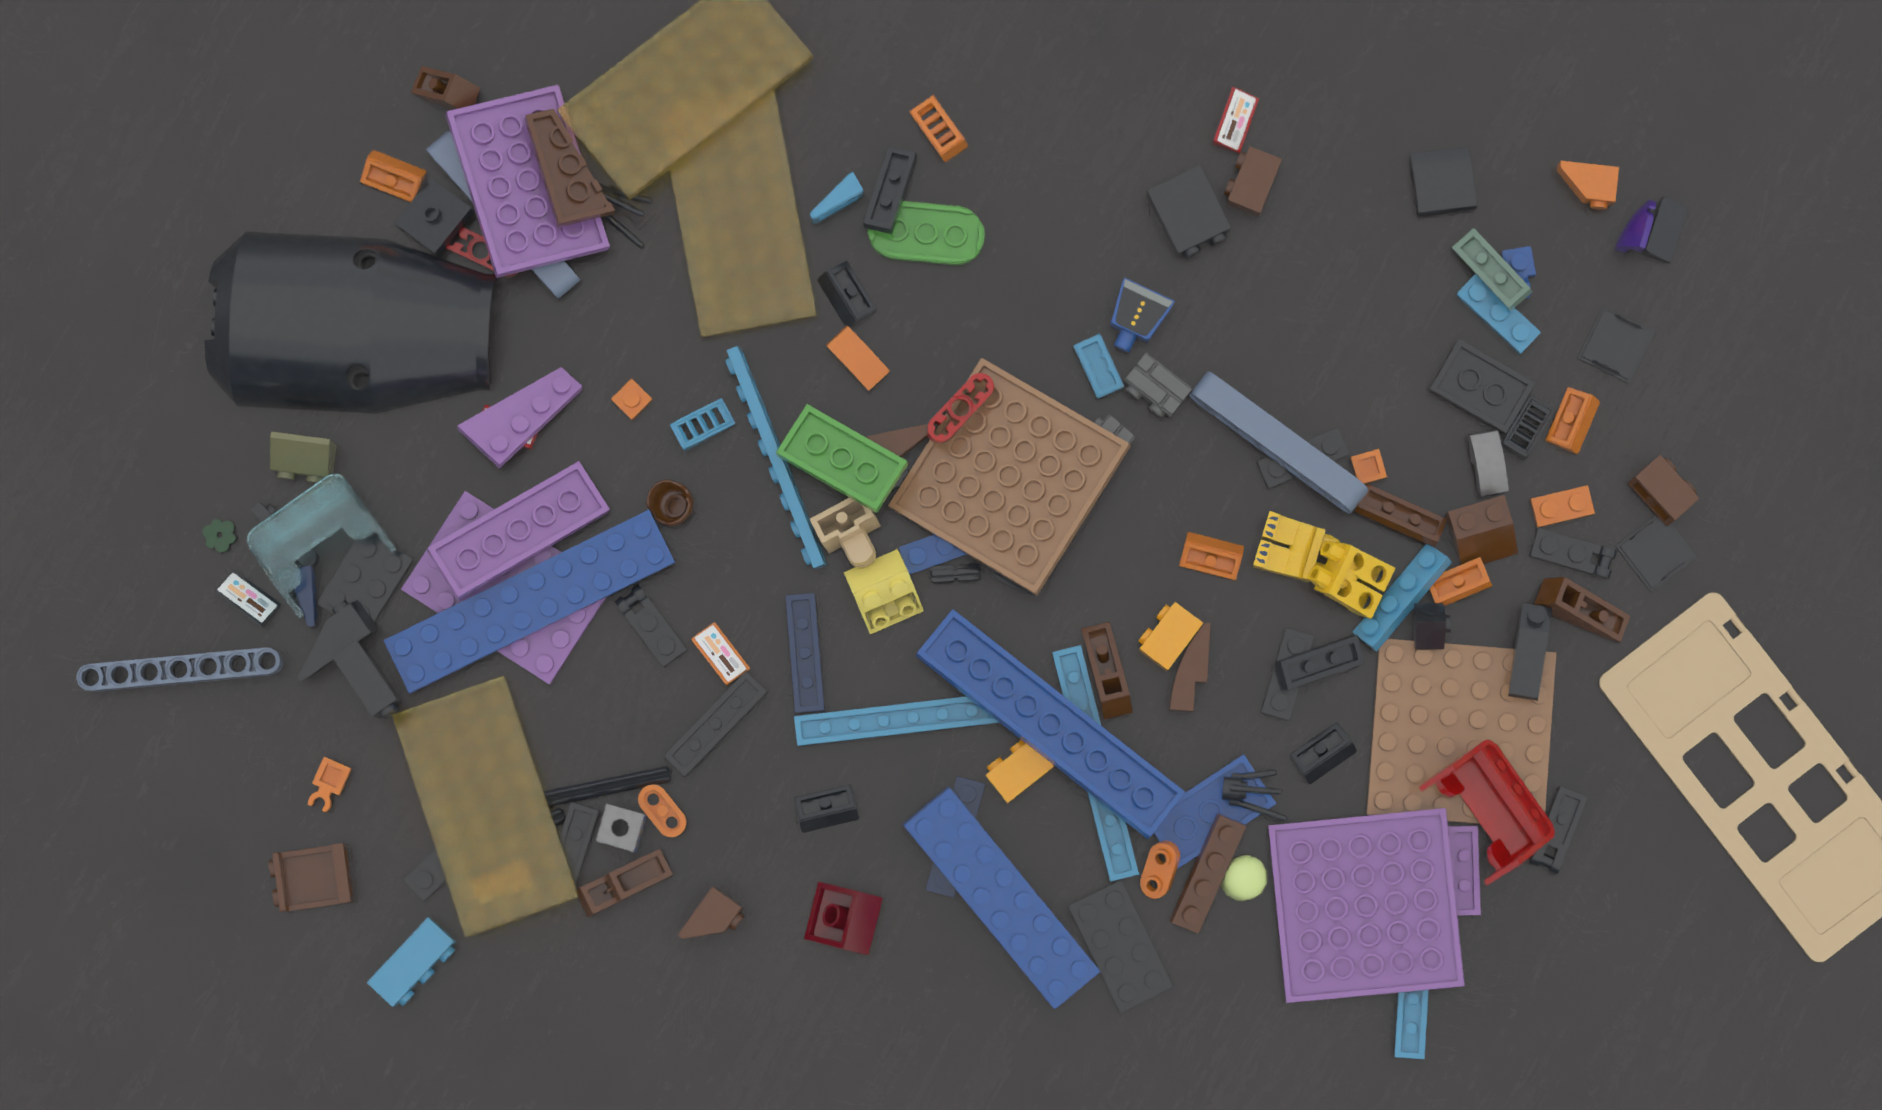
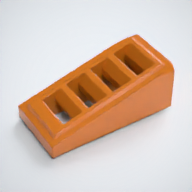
(953, 147)

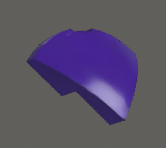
(1637, 229)

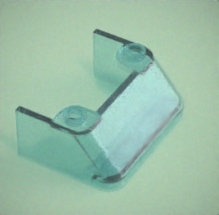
(306, 524)

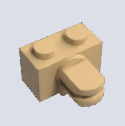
(847, 527)

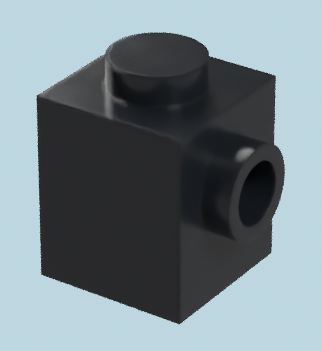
(1430, 626)

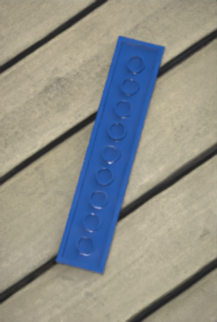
(529, 601)
(1050, 724)

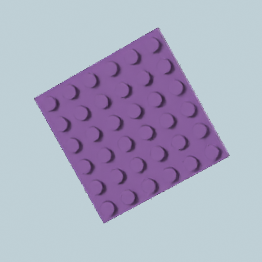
(1366, 905)

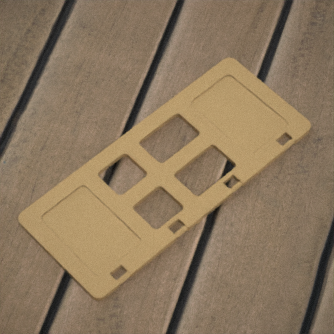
(1692, 685)

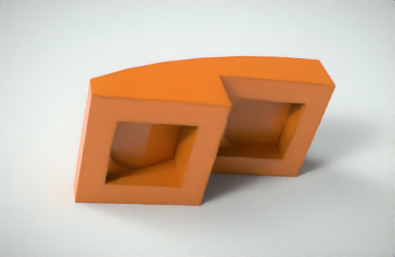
(857, 358)

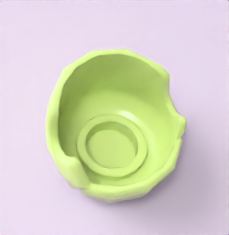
(1244, 878)

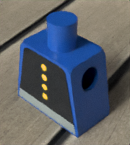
(1138, 314)

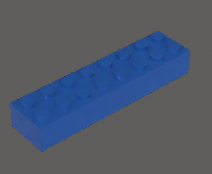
(1001, 897)

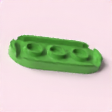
(931, 235)

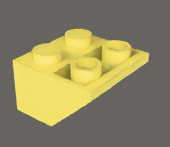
(884, 592)

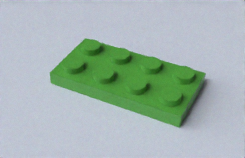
(841, 458)

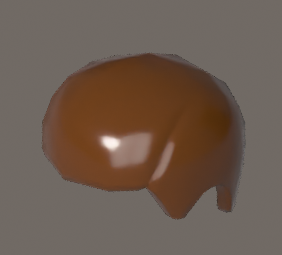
(670, 502)

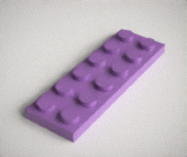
(518, 530)

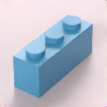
(412, 963)

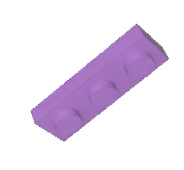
(1465, 868)

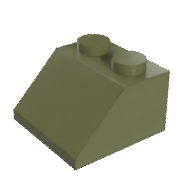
(301, 456)

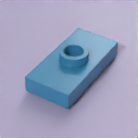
(1098, 366)

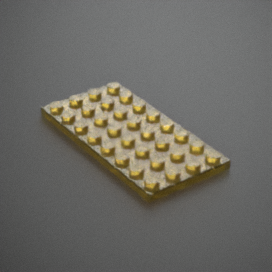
(683, 88)
(743, 226)
(485, 806)

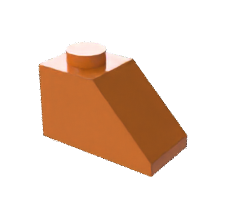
(1591, 182)

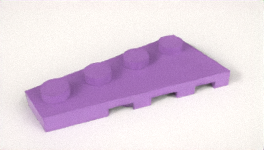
(516, 419)

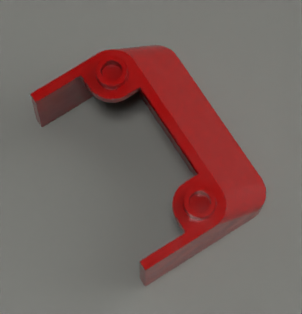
(1499, 804)

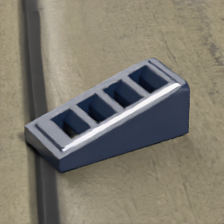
(307, 595)

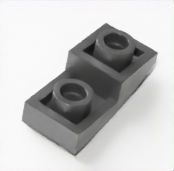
(1489, 462)

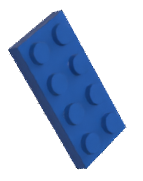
(1197, 809)

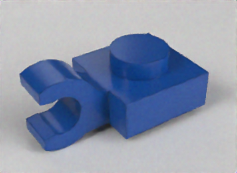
(1521, 262)

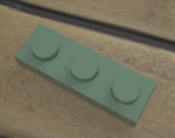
(1492, 269)

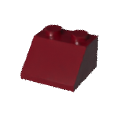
(843, 918)

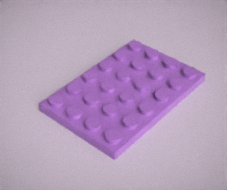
(510, 187)
(538, 653)

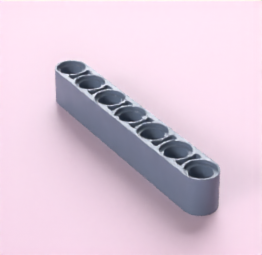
(556, 276)
(1278, 442)
(166, 666)

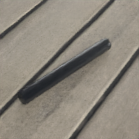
(607, 786)

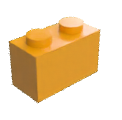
(1170, 635)
(1018, 771)

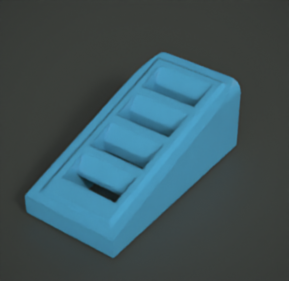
(842, 195)
(687, 420)

